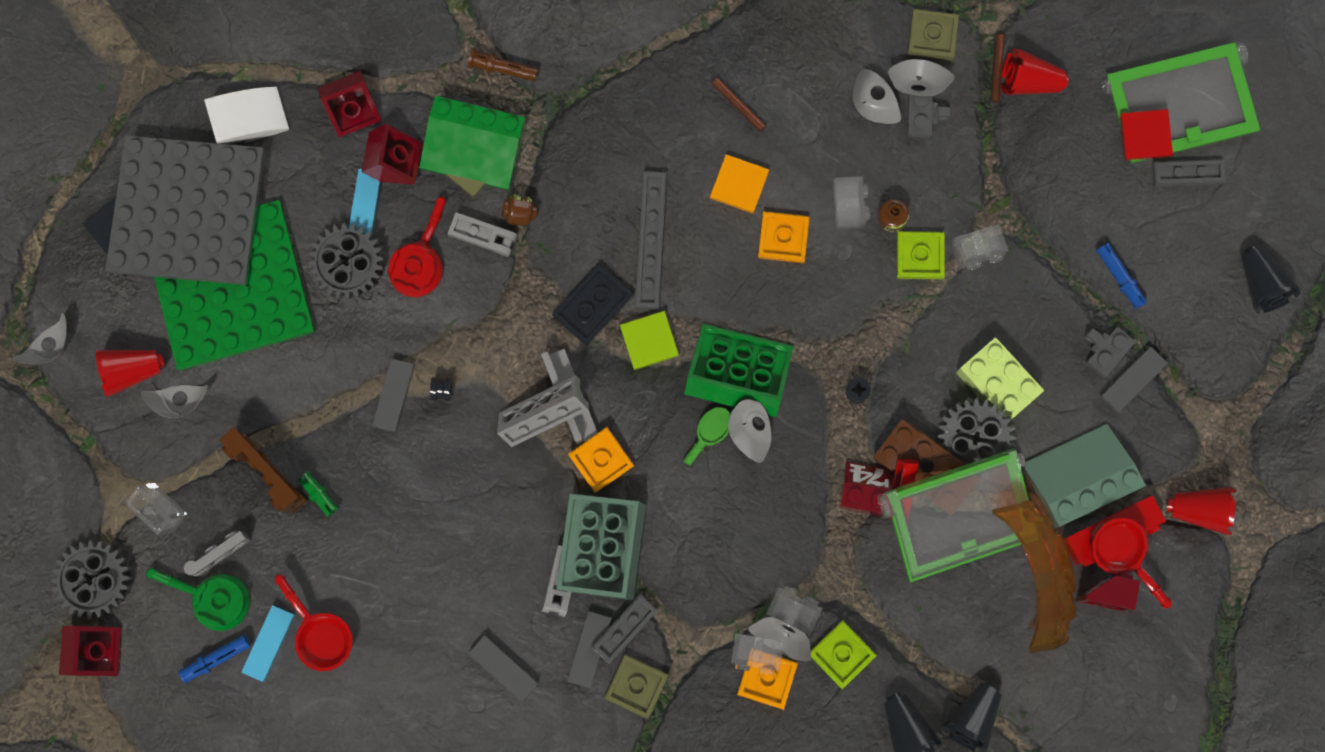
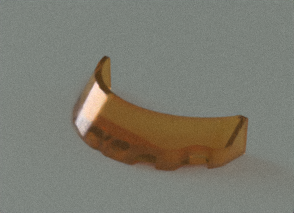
(1051, 573)

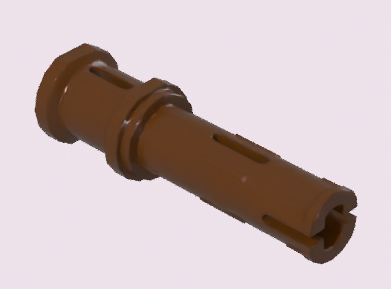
(492, 63)

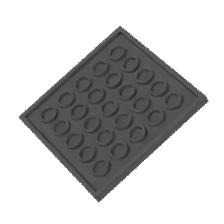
(185, 210)

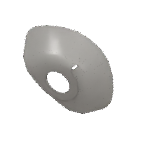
(934, 77)
(878, 111)
(36, 354)
(162, 400)
(746, 437)
(795, 646)

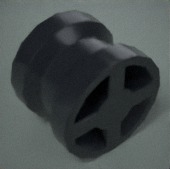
(441, 388)
(854, 393)

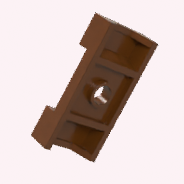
(913, 444)
(283, 493)

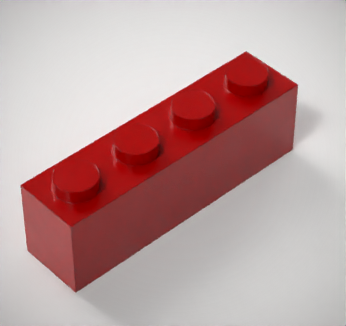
(1143, 512)

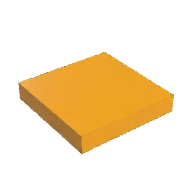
(739, 184)
(783, 237)
(600, 459)
(768, 688)

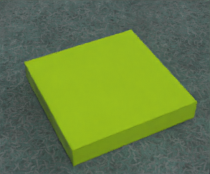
(920, 255)
(649, 340)
(842, 654)

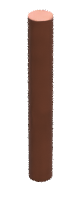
(997, 68)
(739, 105)

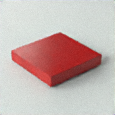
(1146, 134)

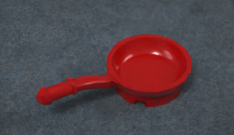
(416, 266)
(1121, 547)
(322, 639)

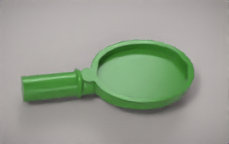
(710, 431)

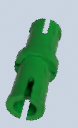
(318, 494)

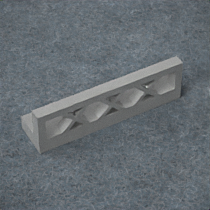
(559, 371)
(541, 415)

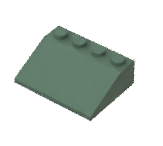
(1082, 475)
(601, 546)

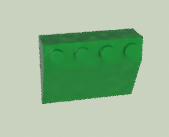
(472, 142)
(738, 368)

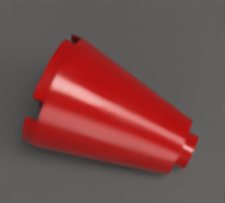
(1031, 75)
(126, 368)
(1205, 508)

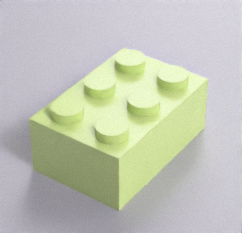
(1001, 378)

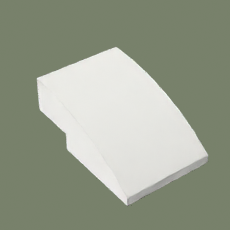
(246, 115)

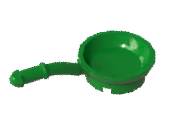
(217, 601)

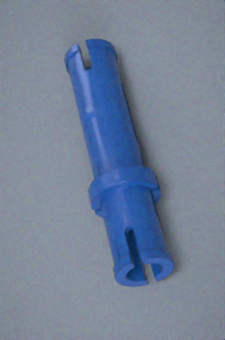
(1124, 280)
(206, 663)

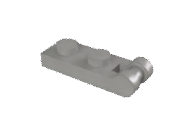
(481, 234)
(217, 553)
(547, 605)

